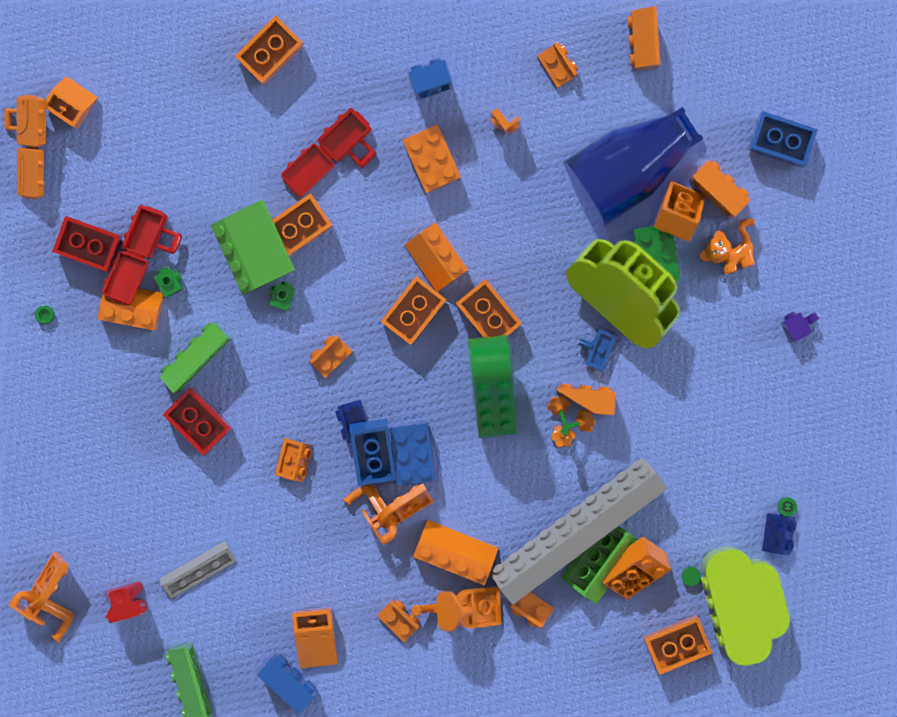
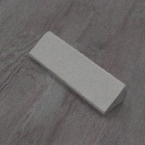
(197, 570)

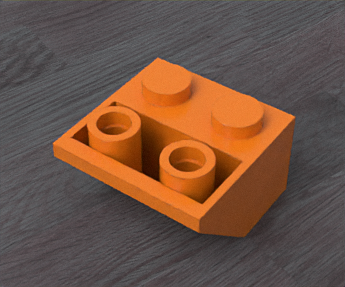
(70, 102)

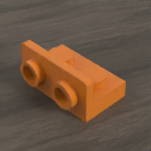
(558, 65)
(330, 355)
(293, 460)
(533, 609)
(399, 620)

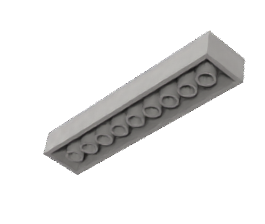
(577, 530)

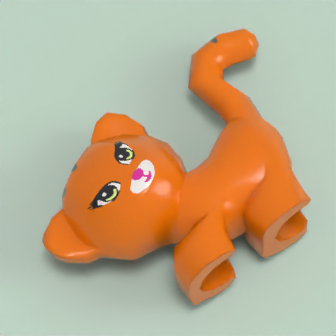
(720, 249)

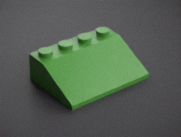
(252, 247)

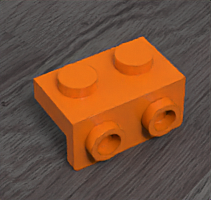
(499, 121)

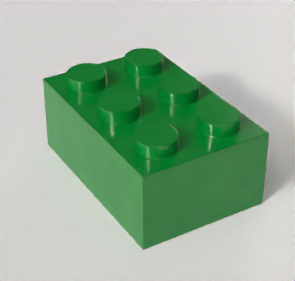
(660, 247)

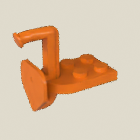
(393, 514)
(38, 596)
(479, 608)

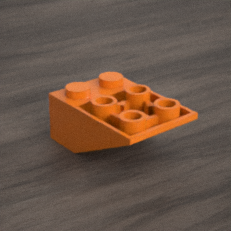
(596, 401)
(637, 568)
(315, 637)

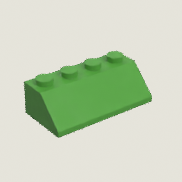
(195, 357)
(594, 564)
(189, 681)

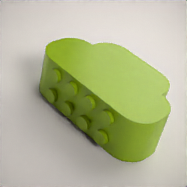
(626, 289)
(745, 604)

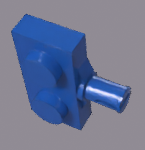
(599, 349)

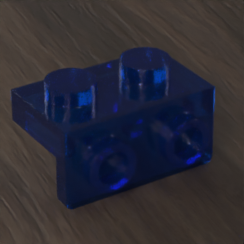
(349, 414)
(779, 534)

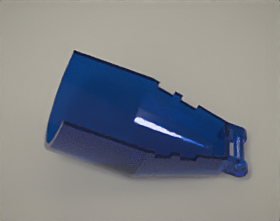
(632, 162)

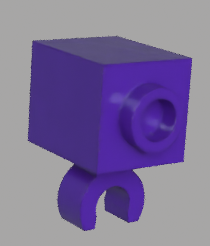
(797, 325)

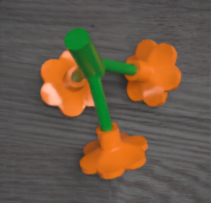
(562, 434)

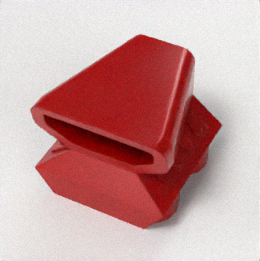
(124, 602)

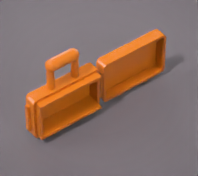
(31, 133)

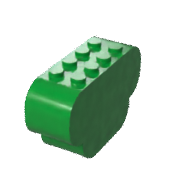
(492, 386)

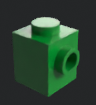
(169, 281)
(282, 295)

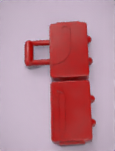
(334, 143)
(139, 243)

